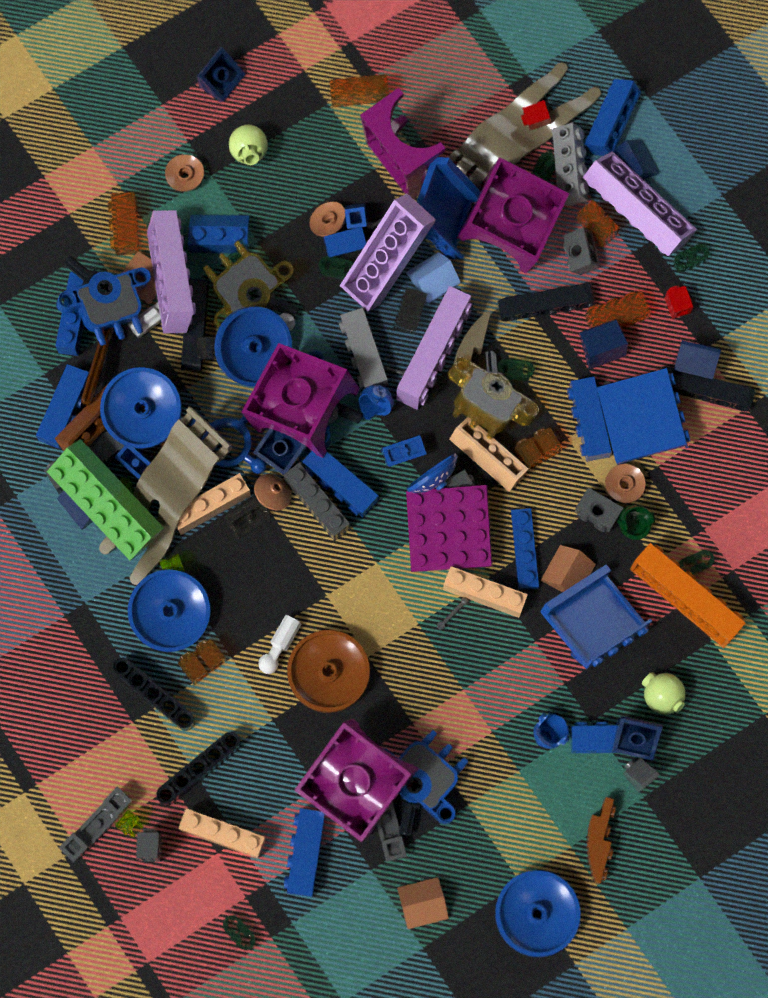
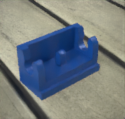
(344, 242)
(403, 451)

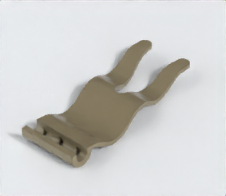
(506, 135)
(174, 481)

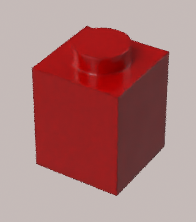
(536, 115)
(678, 301)

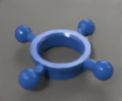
(257, 465)

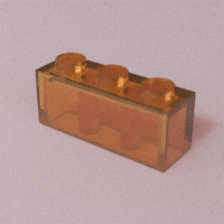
(358, 90)
(124, 223)
(626, 311)

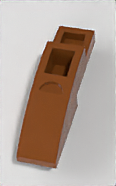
(597, 848)

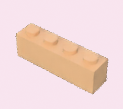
(489, 454)
(213, 503)
(484, 592)
(222, 833)

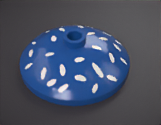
(435, 476)

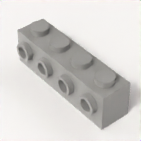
(570, 162)

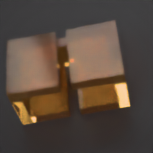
(604, 229)
(534, 449)
(210, 655)

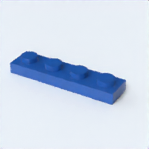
(524, 549)

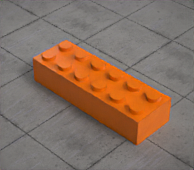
(687, 595)

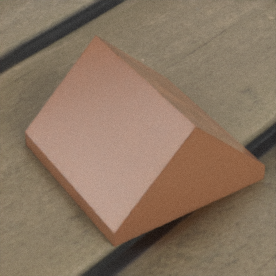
(567, 568)
(422, 903)

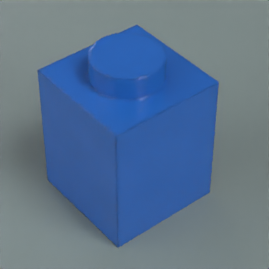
(356, 216)

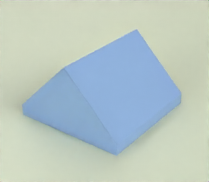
(434, 276)

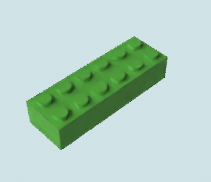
(105, 499)

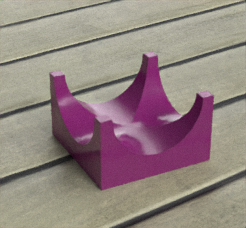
(402, 161)
(515, 212)
(298, 396)
(354, 780)

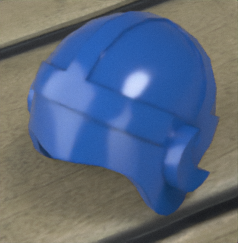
(375, 401)
(551, 731)

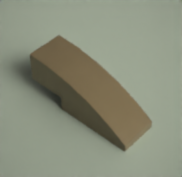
(474, 338)

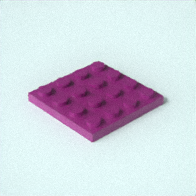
(449, 529)

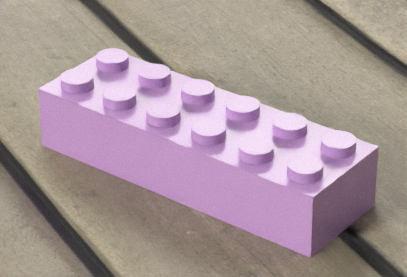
(639, 203)
(387, 252)
(170, 272)
(433, 348)

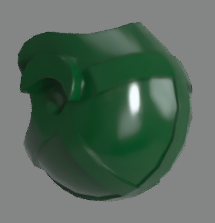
(635, 521)

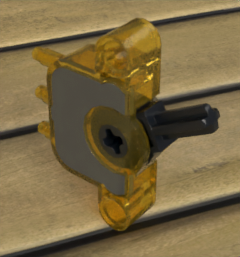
(244, 277)
(489, 396)

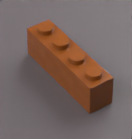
(84, 426)

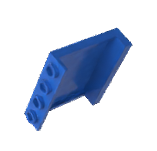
(447, 198)
(643, 416)
(594, 618)

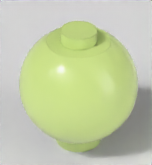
(248, 144)
(664, 693)

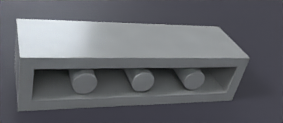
(363, 347)

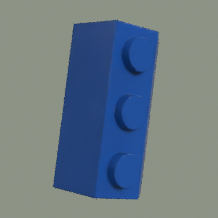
(217, 233)

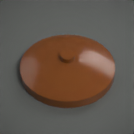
(328, 671)

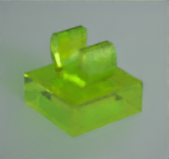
(127, 822)

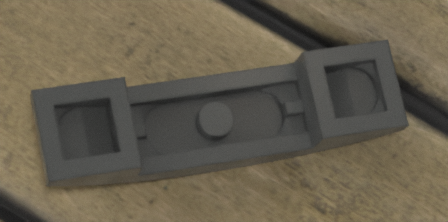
(96, 825)
(389, 835)

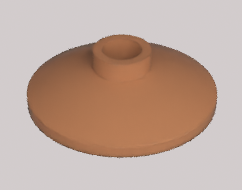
(184, 165)
(327, 219)
(630, 475)
(272, 492)

